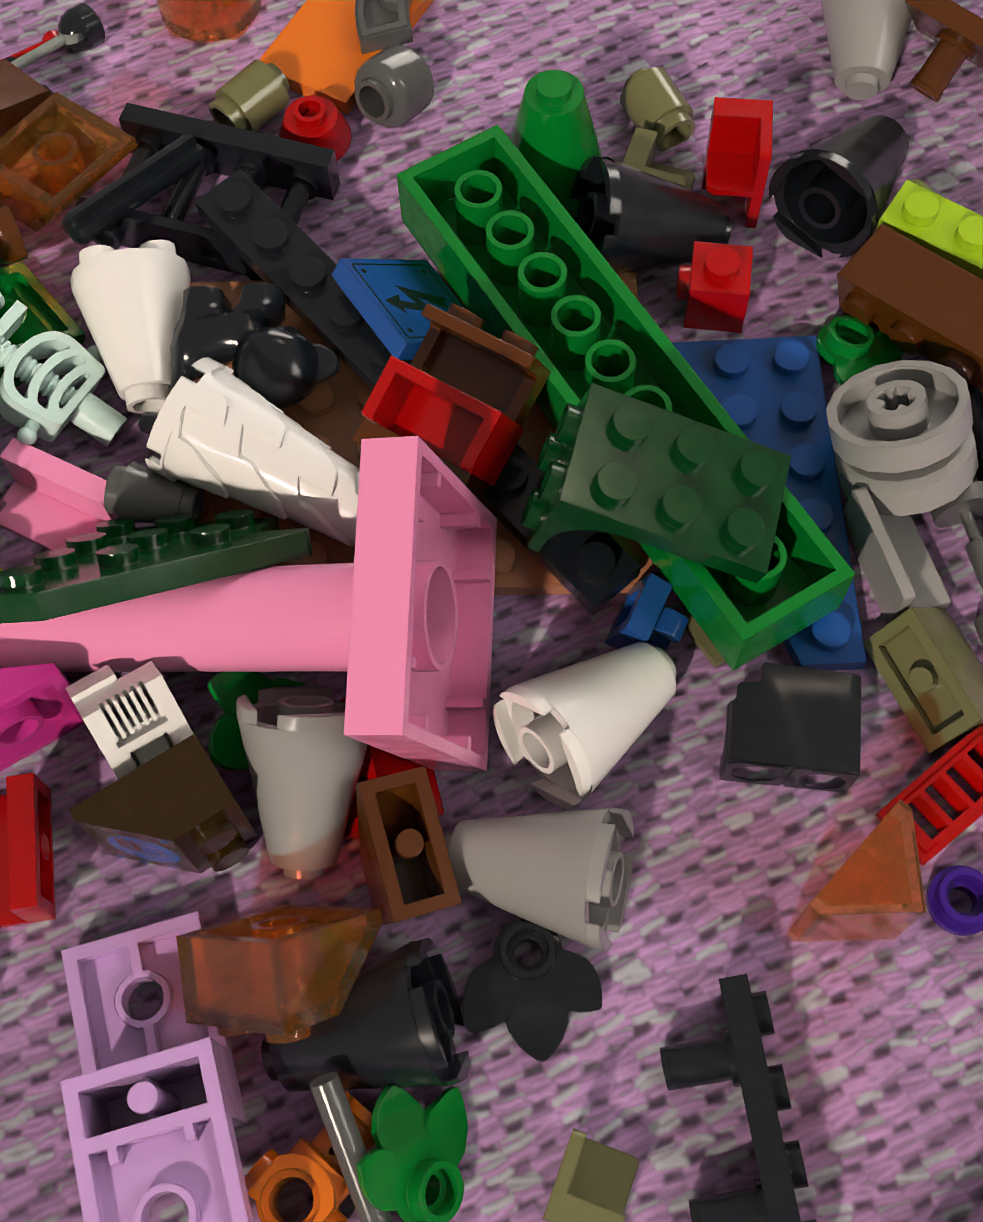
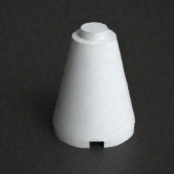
(583, 718)

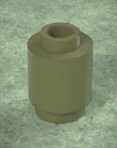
(251, 97)
(658, 105)

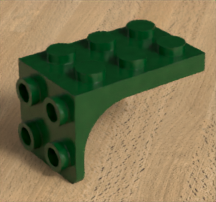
(660, 483)

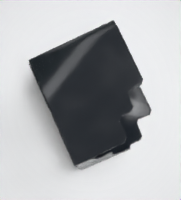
(795, 720)

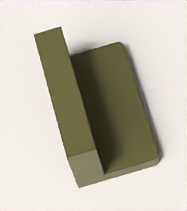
(930, 674)

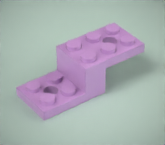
(152, 1092)

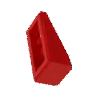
(950, 791)

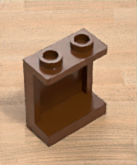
(479, 364)

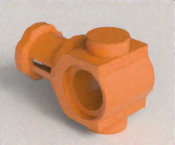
(309, 1162)

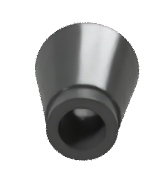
(146, 495)

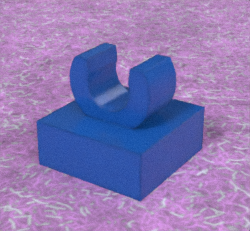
(645, 617)

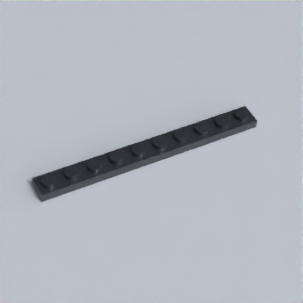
(283, 255)

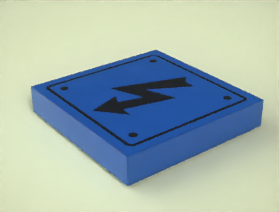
(392, 297)

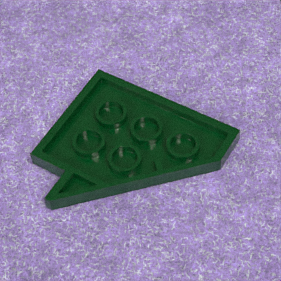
(136, 562)

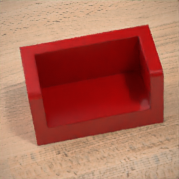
(445, 418)

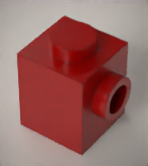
(716, 286)

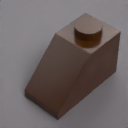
(404, 847)

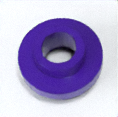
(939, 906)

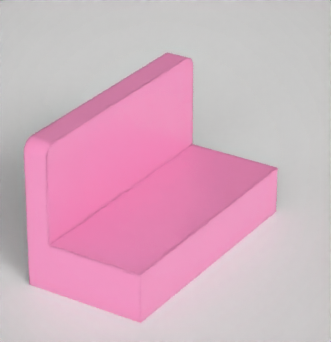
(50, 497)

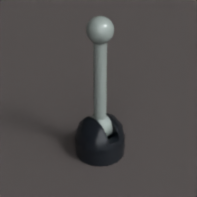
(78, 30)

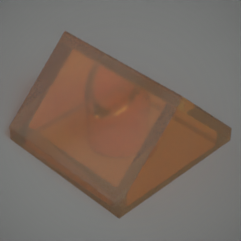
(874, 890)

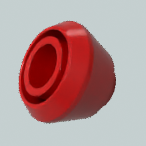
(317, 123)

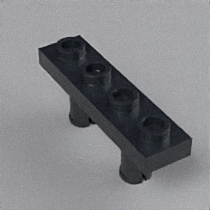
(742, 1058)

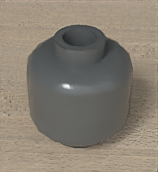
(393, 86)

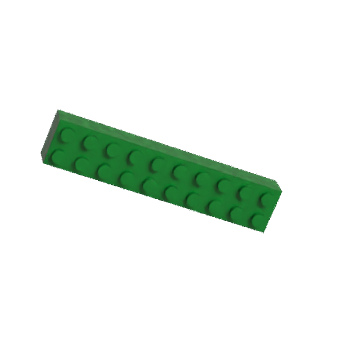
(536, 273)

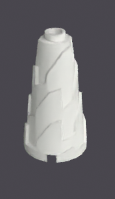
(247, 450)

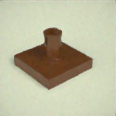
(958, 39)

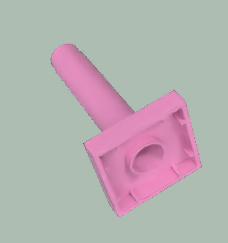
(400, 619)

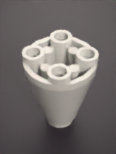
(132, 312)

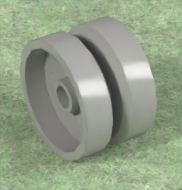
(904, 436)

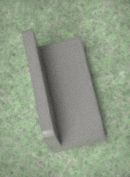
(892, 558)

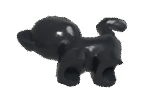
(266, 357)

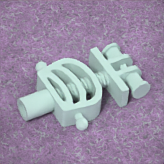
(71, 392)

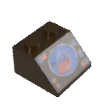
(170, 813)

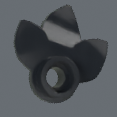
(532, 998)

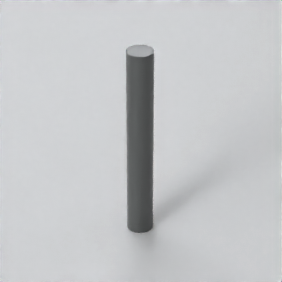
(344, 1140)

